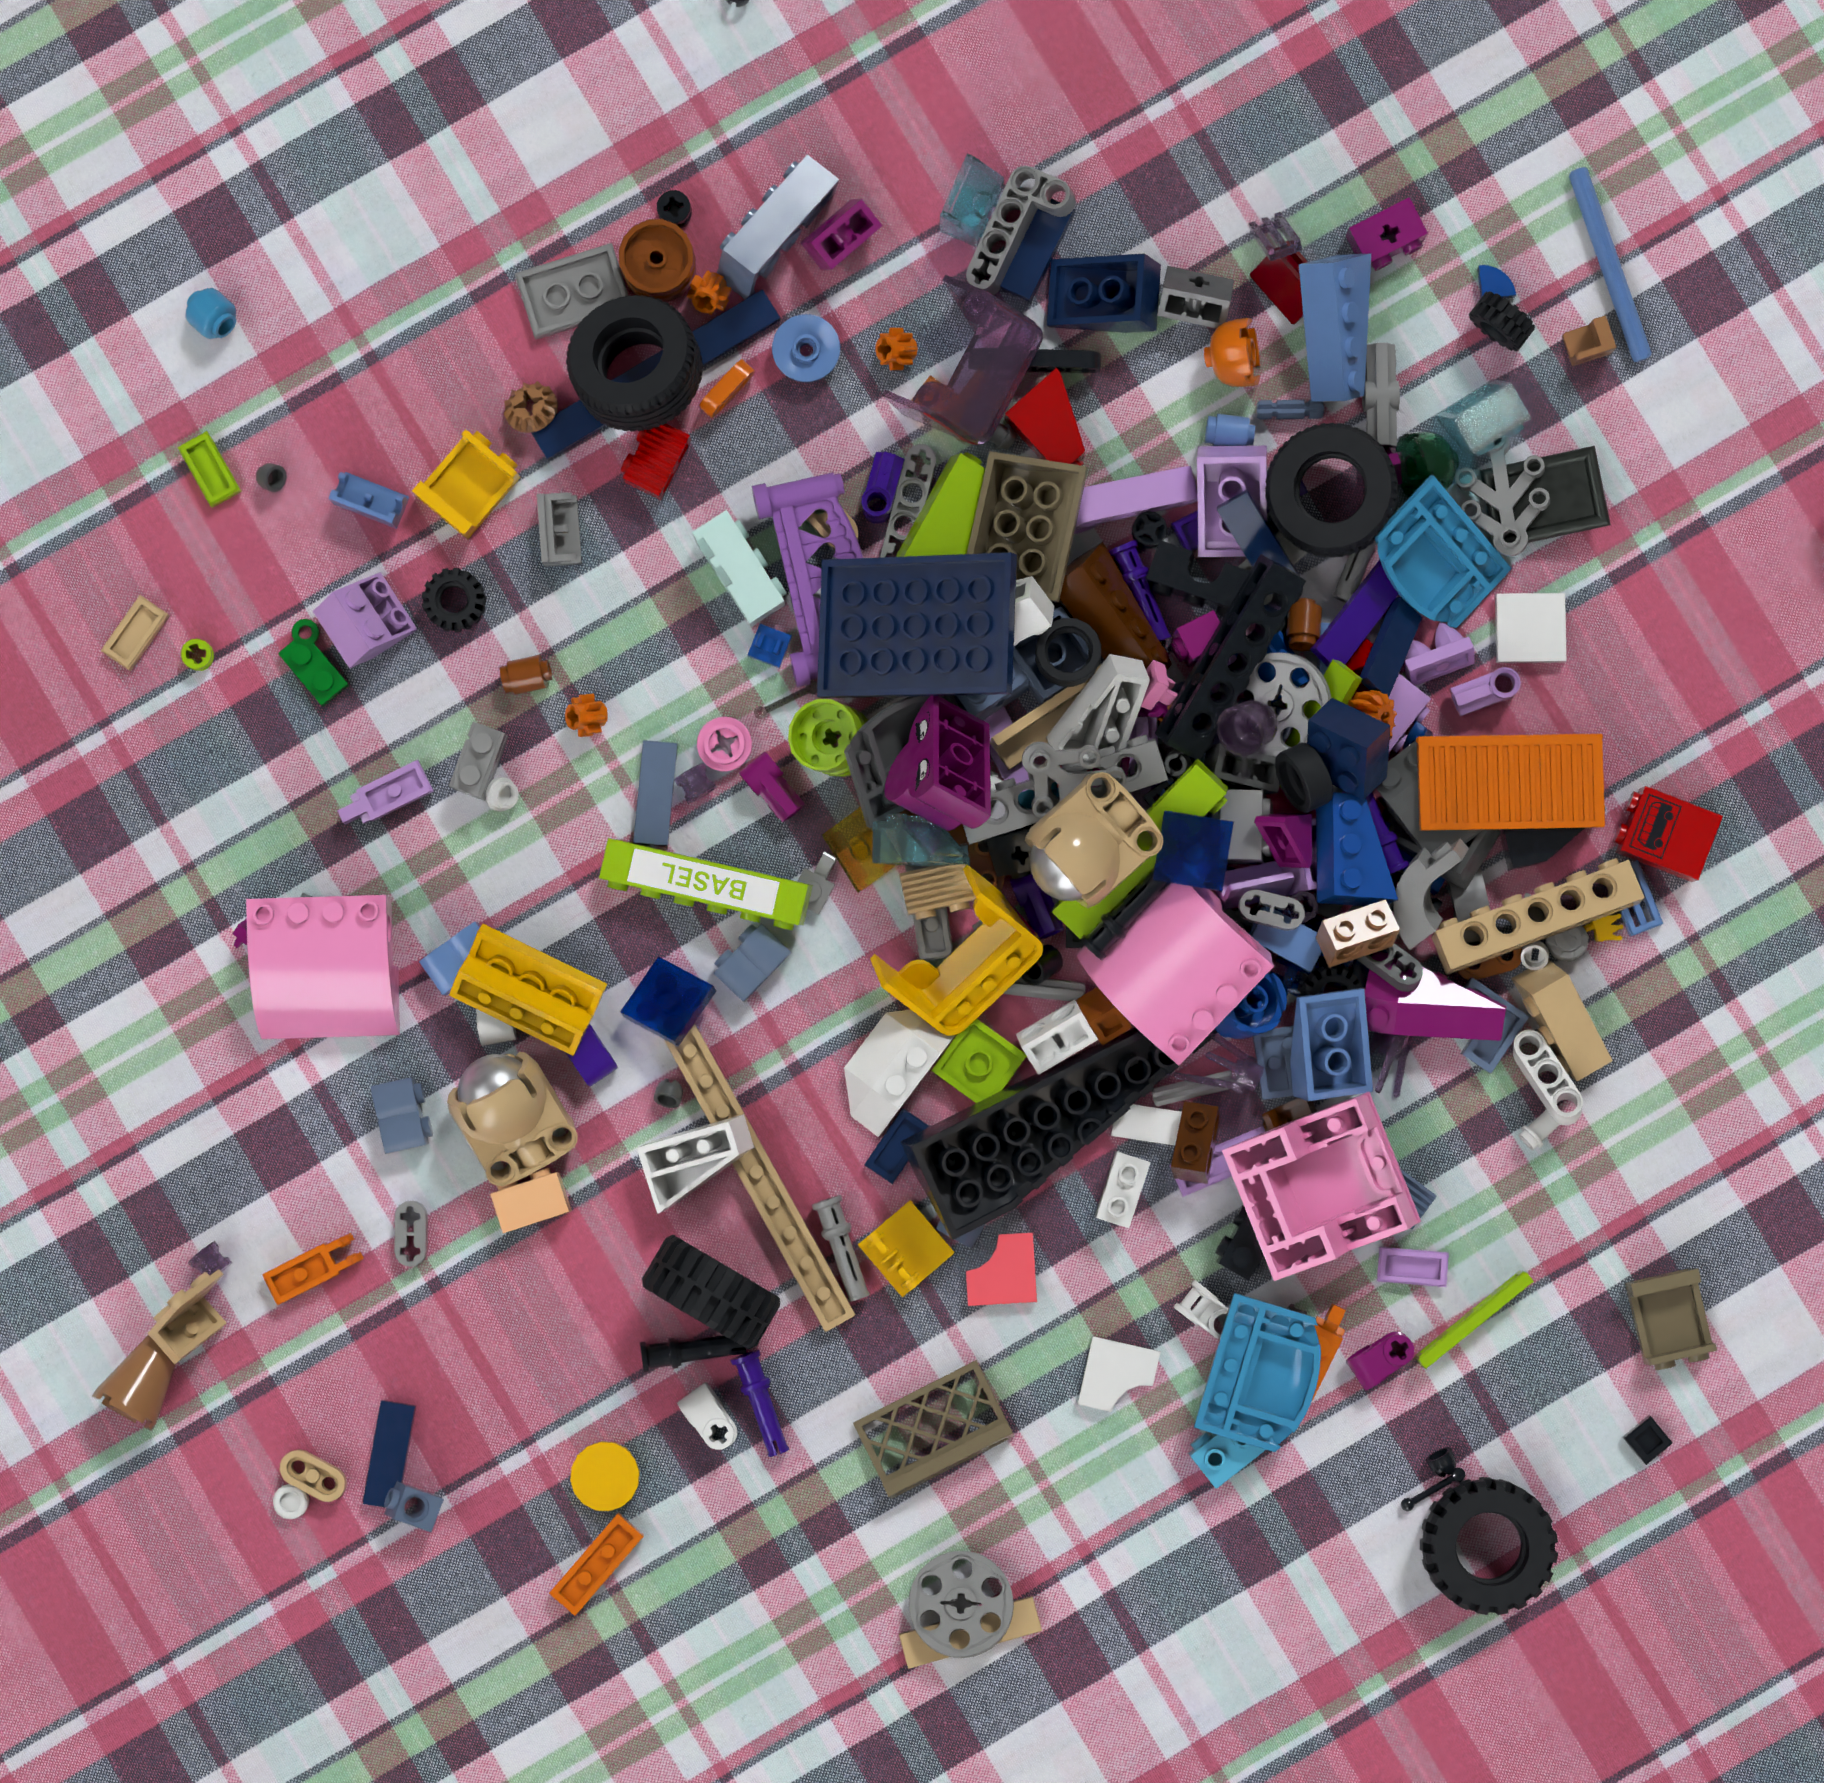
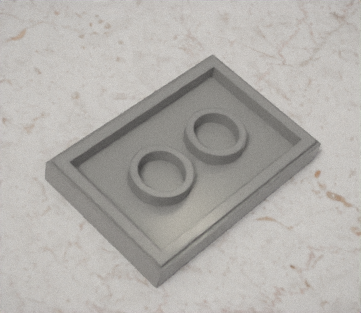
(569, 288)

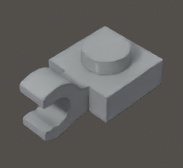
(821, 887)

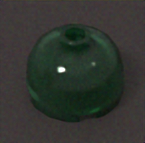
(1426, 455)

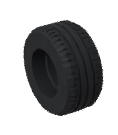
(612, 330)
(1298, 456)

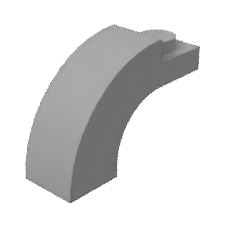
(1414, 904)

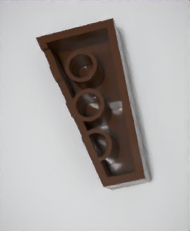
(1100, 597)

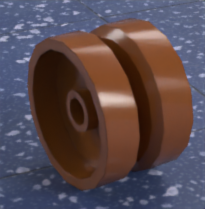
(668, 244)

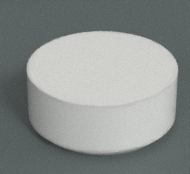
(290, 1502)

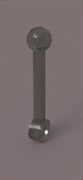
(761, 712)

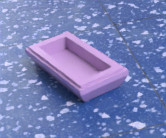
(1412, 1266)

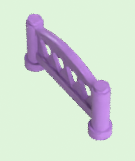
(790, 506)

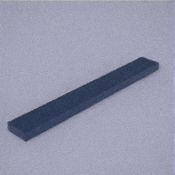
(713, 339)

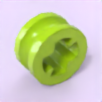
(191, 663)

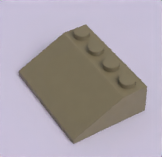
(1031, 512)

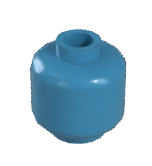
(211, 313)

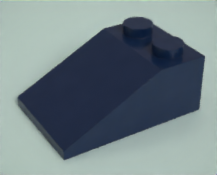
(1104, 293)

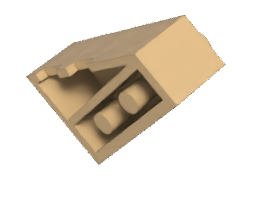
(1562, 1019)

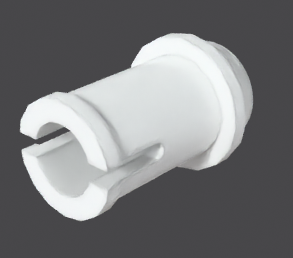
(1538, 1130)

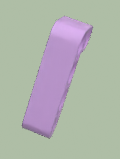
(1135, 496)

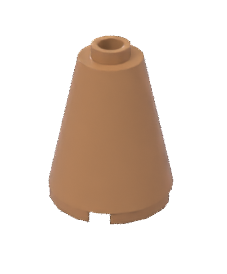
(138, 1384)

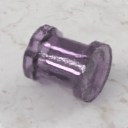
(1309, 903)

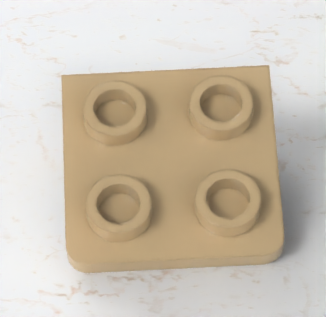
(187, 1319)

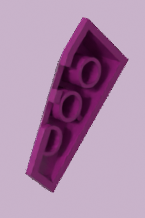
(1432, 1009)

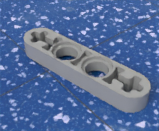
(903, 508)

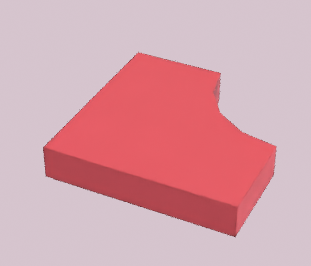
(1007, 1275)

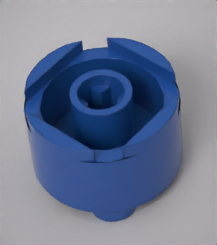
(1257, 1011)

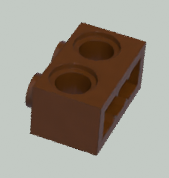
(1195, 1142)

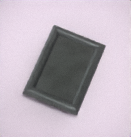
(1574, 494)

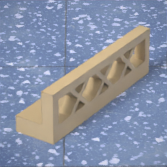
(1033, 726)

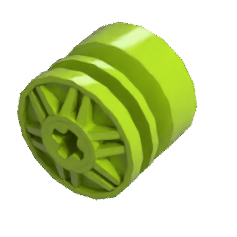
(815, 731)

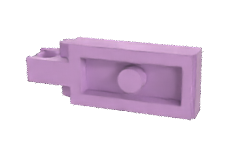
(387, 794)

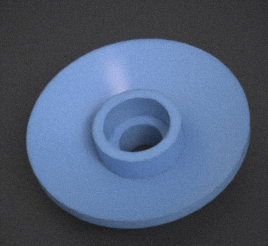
(803, 331)

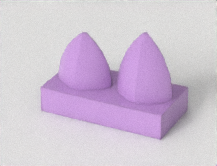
(1451, 654)

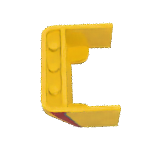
(974, 972)

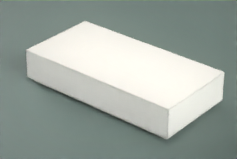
(1148, 1125)

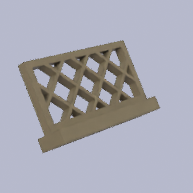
(946, 1457)

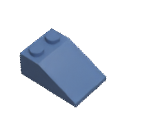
(1330, 1046)

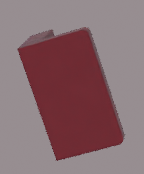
(1281, 283)

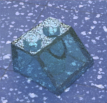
(971, 201)
(1484, 417)
(914, 843)

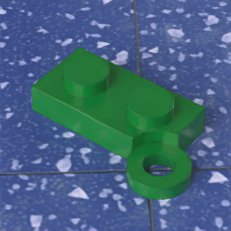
(312, 665)

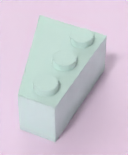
(740, 567)

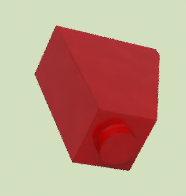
(1047, 422)

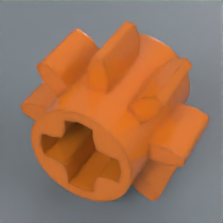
(709, 292)
(896, 348)
(586, 715)

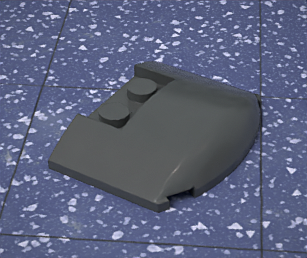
(875, 750)

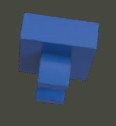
(769, 646)

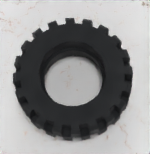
(710, 1292)
(1535, 1555)

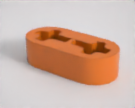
(727, 388)

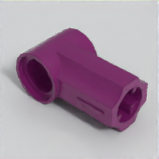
(768, 781)

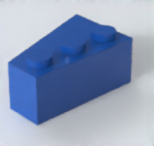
(1350, 855)

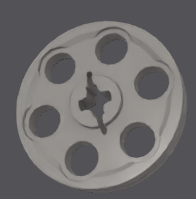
(1295, 697)
(971, 1618)

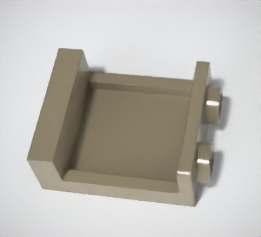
(1670, 1318)

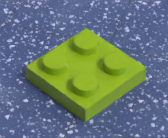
(979, 1062)

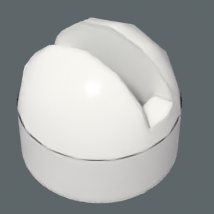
(1543, 956)

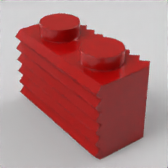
(655, 459)

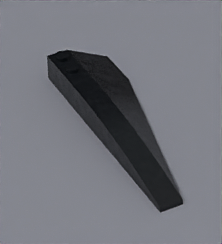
(1014, 1140)

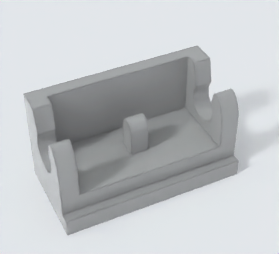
(559, 529)

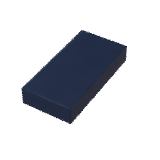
(889, 1156)

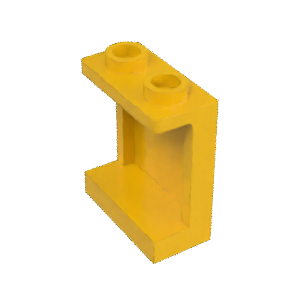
(468, 483)

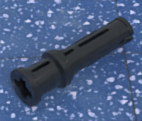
(1114, 925)
(674, 1352)

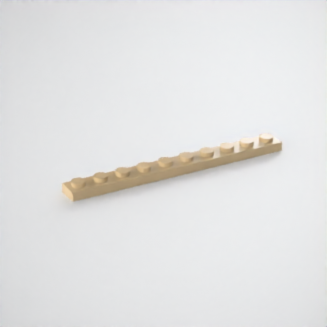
(764, 1185)

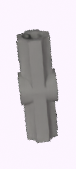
(1381, 394)

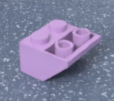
(364, 619)

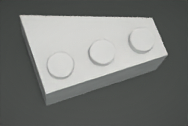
(691, 1158)

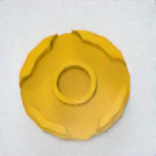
(605, 1476)

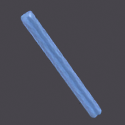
(1610, 264)

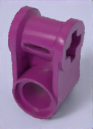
(1375, 1364)

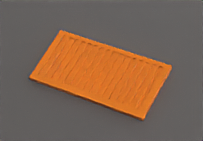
(1510, 782)

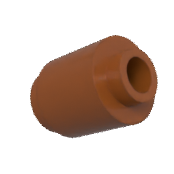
(1303, 624)
(525, 675)

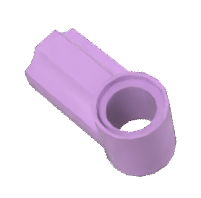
(1482, 691)

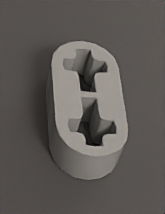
(1269, 918)
(402, 1233)

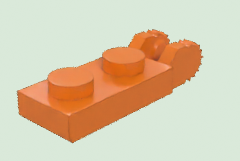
(308, 1270)

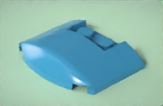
(1438, 556)
(1260, 1374)

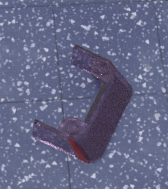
(986, 373)

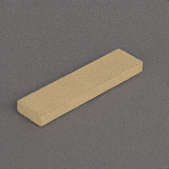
(1023, 1622)

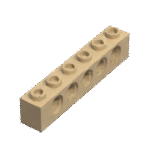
(1457, 954)

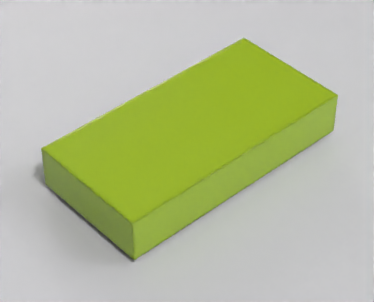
(209, 469)

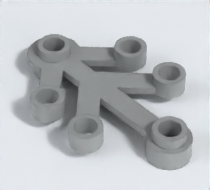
(1505, 499)
(1051, 768)

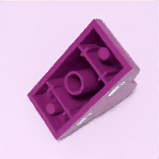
(944, 767)

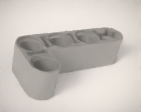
(1014, 232)

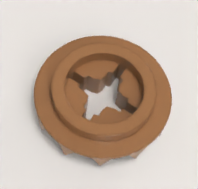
(543, 410)

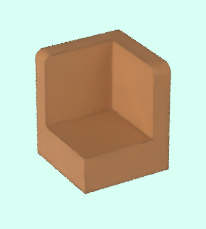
(1589, 341)

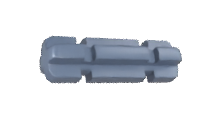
(1289, 409)

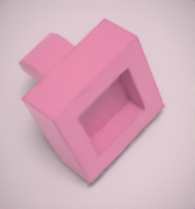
(1159, 686)

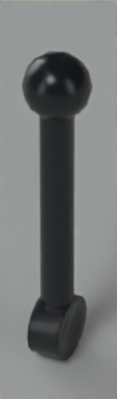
(1408, 1503)

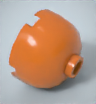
(1234, 353)

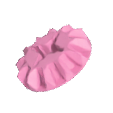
(708, 740)

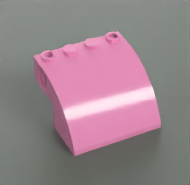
(322, 966)
(1179, 969)
(1321, 1186)

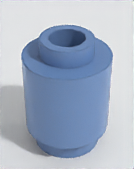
(1229, 431)

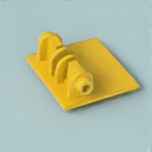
(906, 1248)

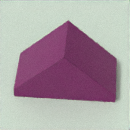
(1288, 838)

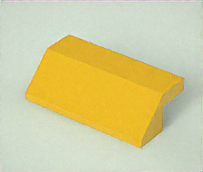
(528, 989)

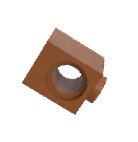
(1102, 1016)

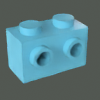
(1221, 1456)

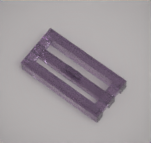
(1271, 228)

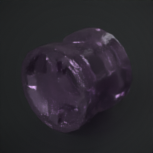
(695, 783)
(210, 1260)

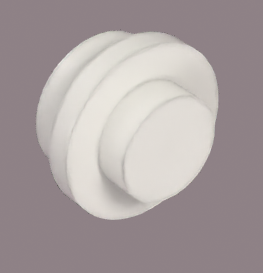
(501, 794)

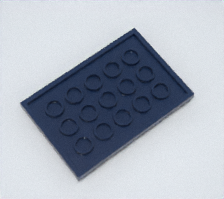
(917, 626)

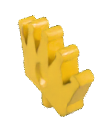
(1603, 929)

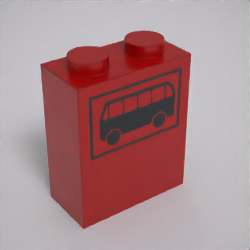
(1667, 833)

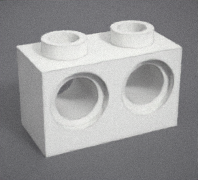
(1056, 1037)
(1122, 1189)

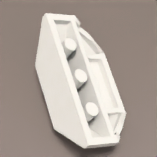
(891, 1067)

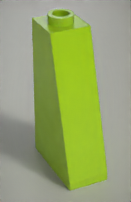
(949, 511)

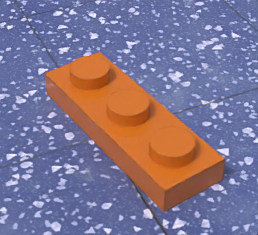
(596, 1564)

